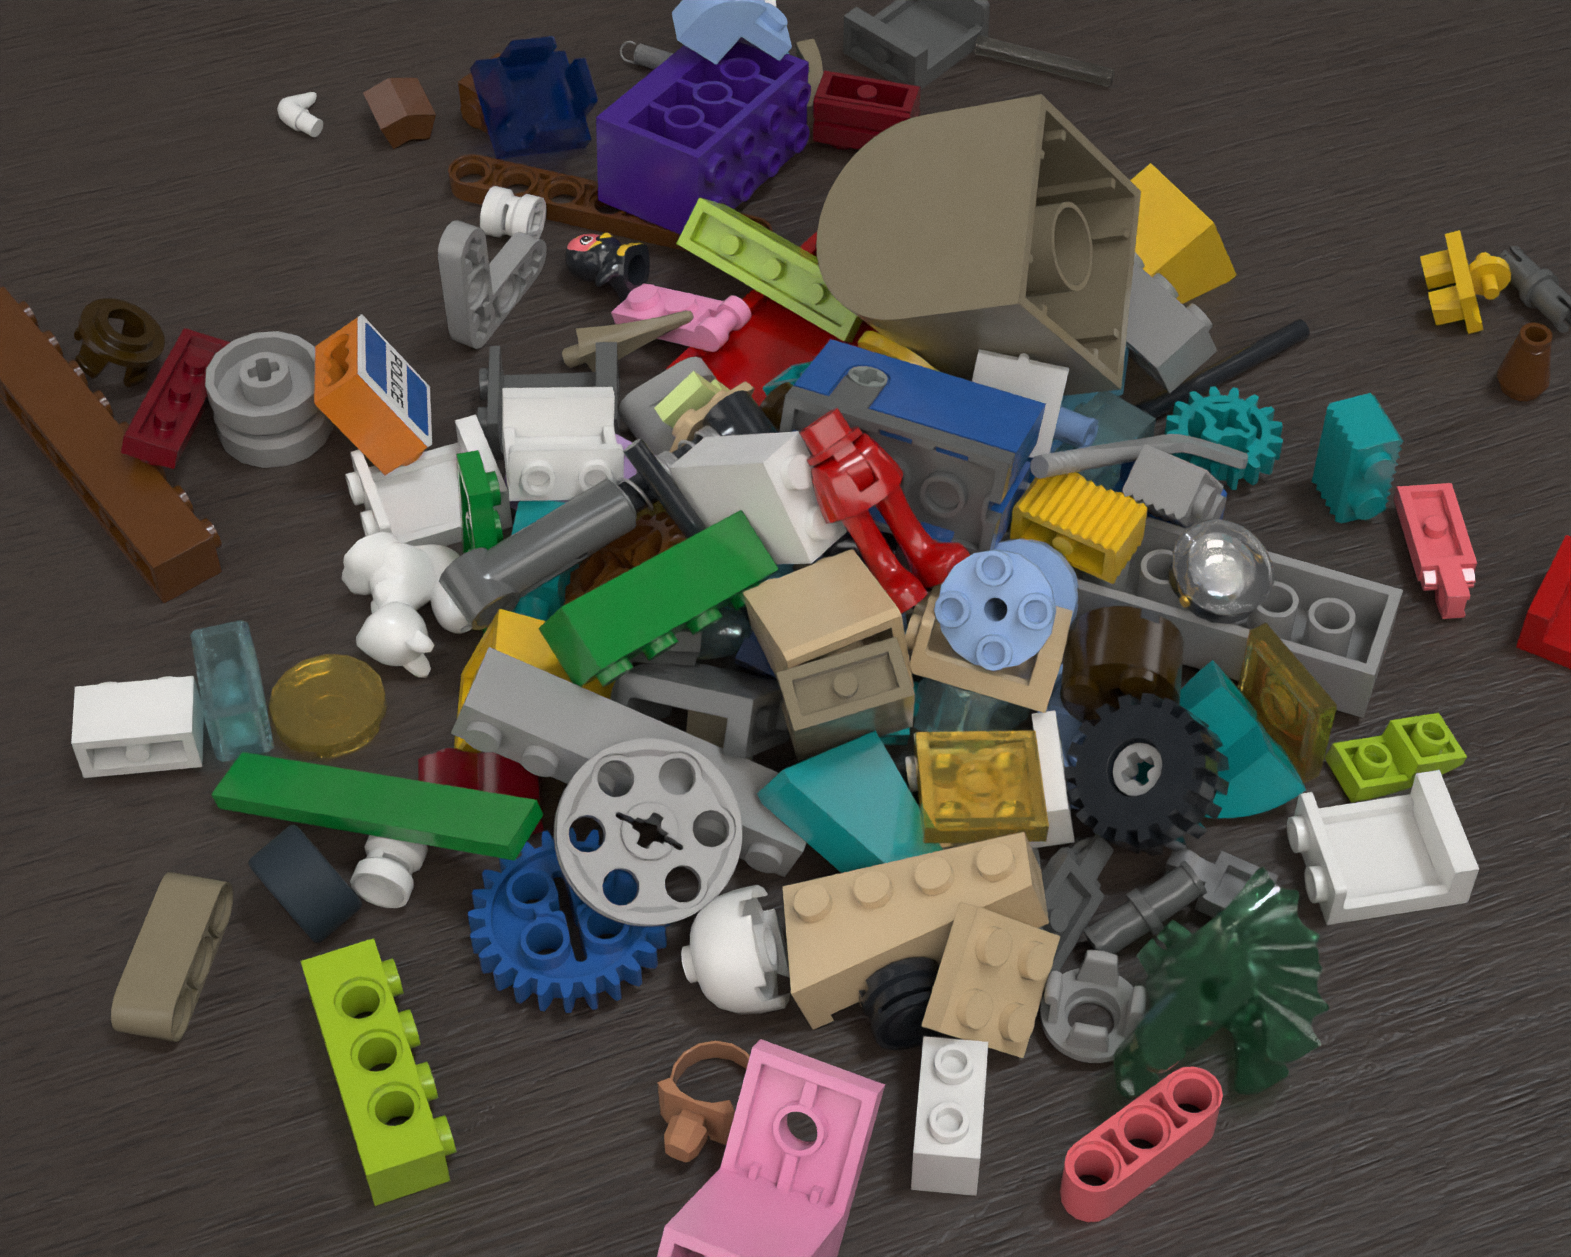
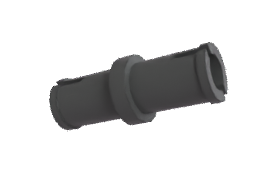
(1539, 288)
(1146, 910)

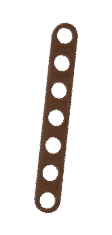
(549, 184)

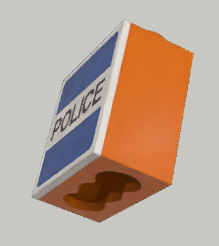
(373, 395)

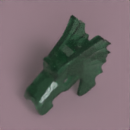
(1239, 972)

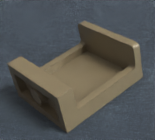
(846, 697)

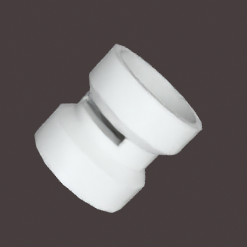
(509, 214)
(387, 871)

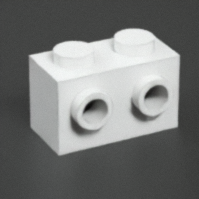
(138, 726)

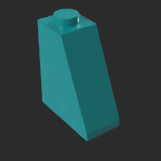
(850, 806)

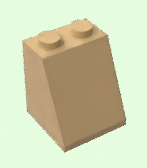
(822, 613)

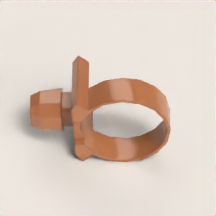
(692, 1119)

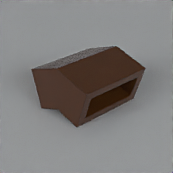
(401, 110)

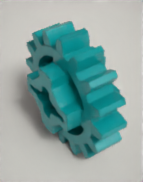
(1231, 424)

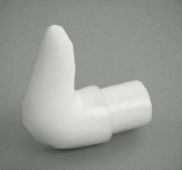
(294, 113)

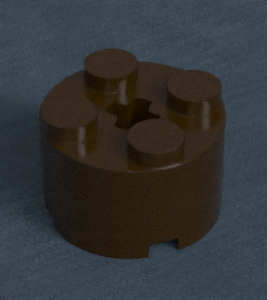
(1117, 656)

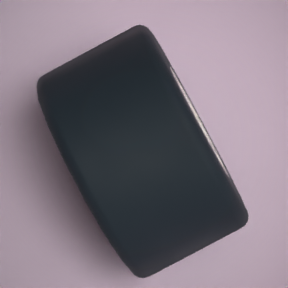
(305, 883)

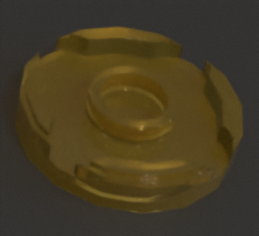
(328, 705)

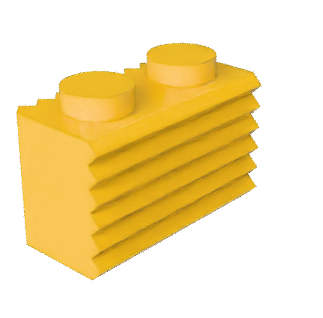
(1082, 521)

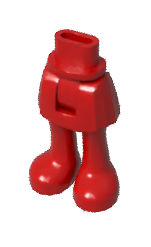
(850, 478)

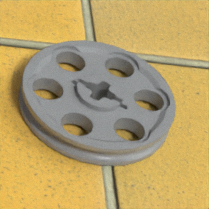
(676, 818)

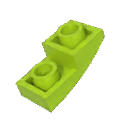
(1390, 761)

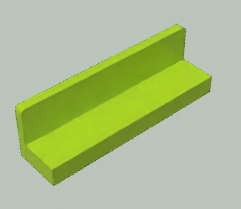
(766, 265)

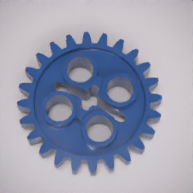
(512, 932)

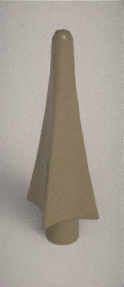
(627, 335)

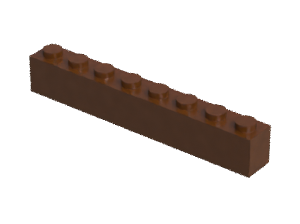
(84, 444)

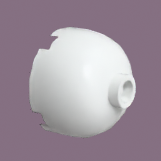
(738, 953)

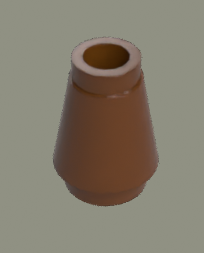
(1527, 364)

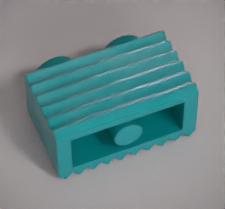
(1356, 458)

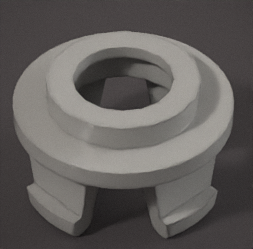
(1096, 983)

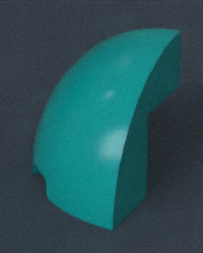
(1259, 767)

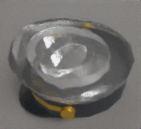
(1220, 571)

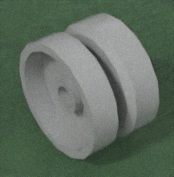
(266, 399)

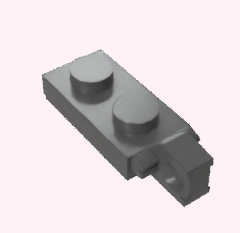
(1073, 891)

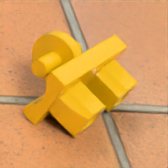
(1482, 277)

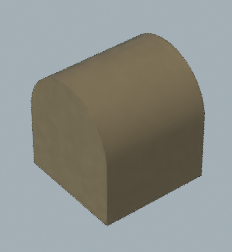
(987, 237)

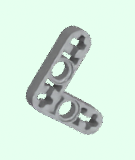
(483, 293)

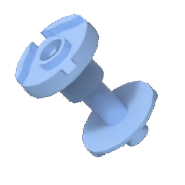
(1004, 602)

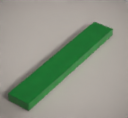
(379, 805)

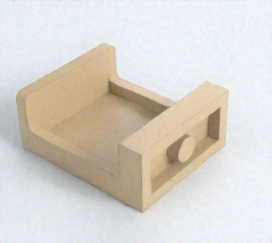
(1022, 685)

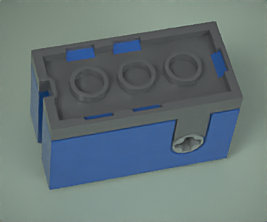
(951, 437)

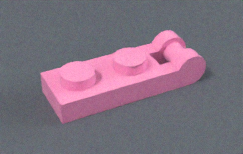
(711, 319)

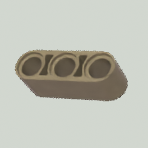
(172, 957)

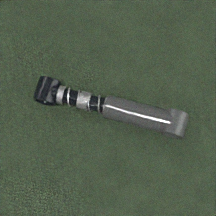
(569, 534)

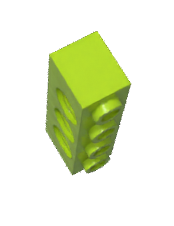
(397, 1157)

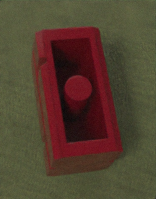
(857, 108)

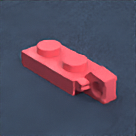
(1438, 544)

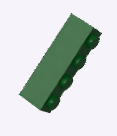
(657, 600)

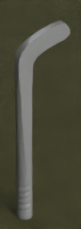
(1128, 451)

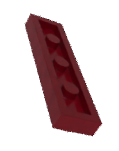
(173, 402)

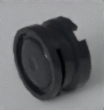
(899, 1002)

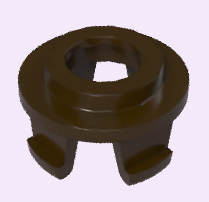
(134, 348)

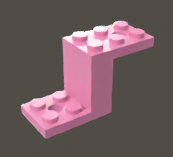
(771, 1187)

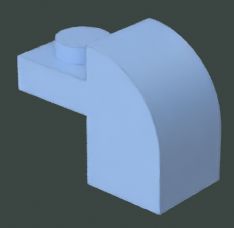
(716, 25)

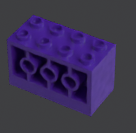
(701, 132)

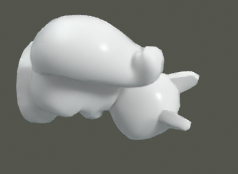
(401, 583)

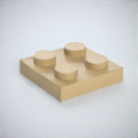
(991, 980)

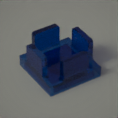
(534, 98)

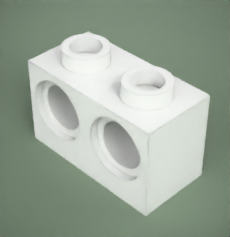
(949, 1116)

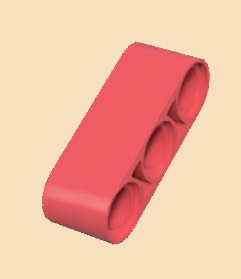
(1132, 1169)

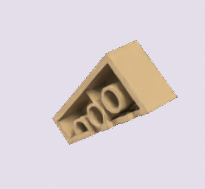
(898, 910)

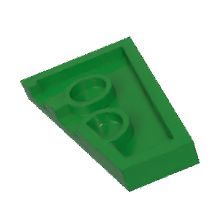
(477, 496)

